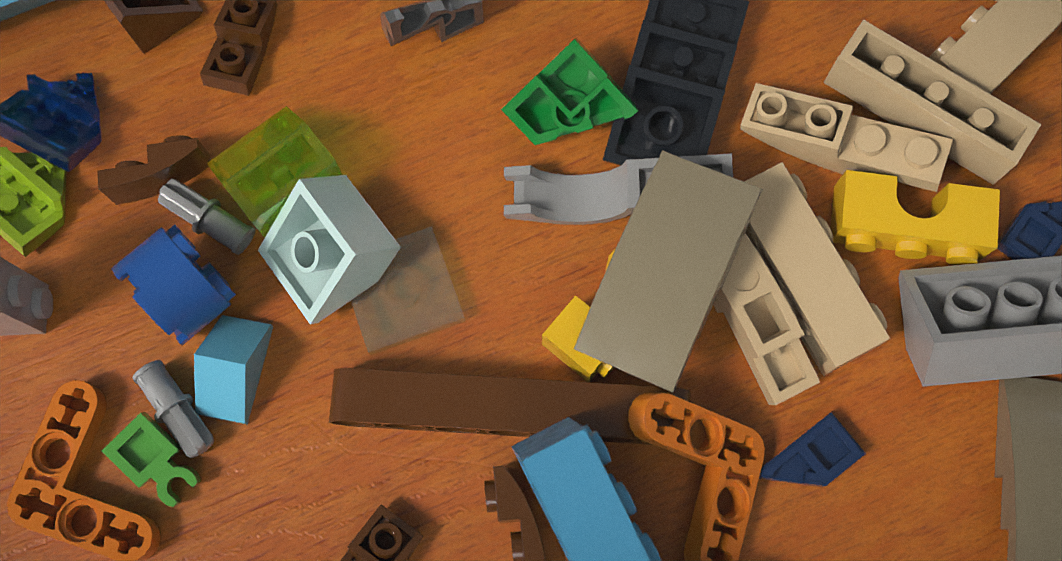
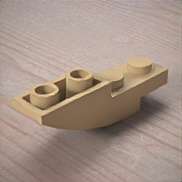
(837, 140)
(765, 327)

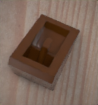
(154, 20)

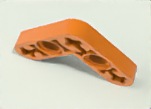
(721, 471)
(55, 485)

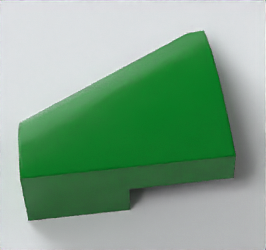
(568, 97)

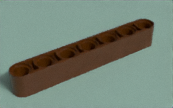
(484, 403)

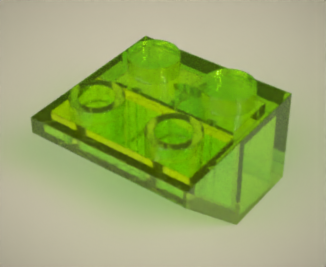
(268, 163)

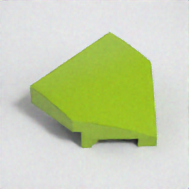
(30, 199)

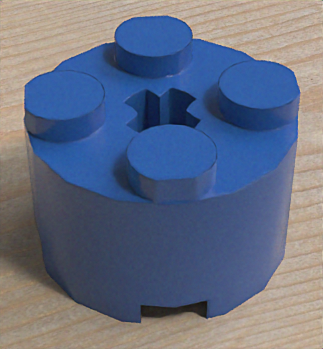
(173, 285)

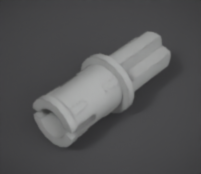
(206, 216)
(173, 408)

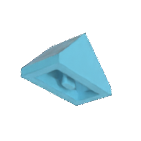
(230, 368)

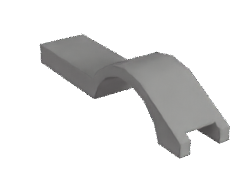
(588, 197)

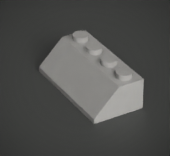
(983, 320)

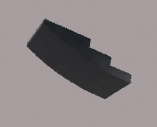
(677, 78)

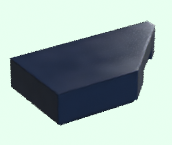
(1033, 232)
(815, 455)

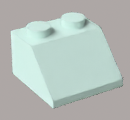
(327, 245)

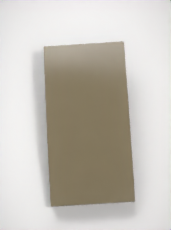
(667, 270)
(1030, 467)

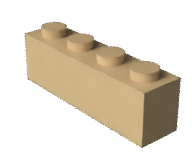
(998, 40)
(931, 99)
(811, 273)

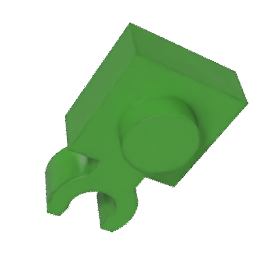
(146, 453)

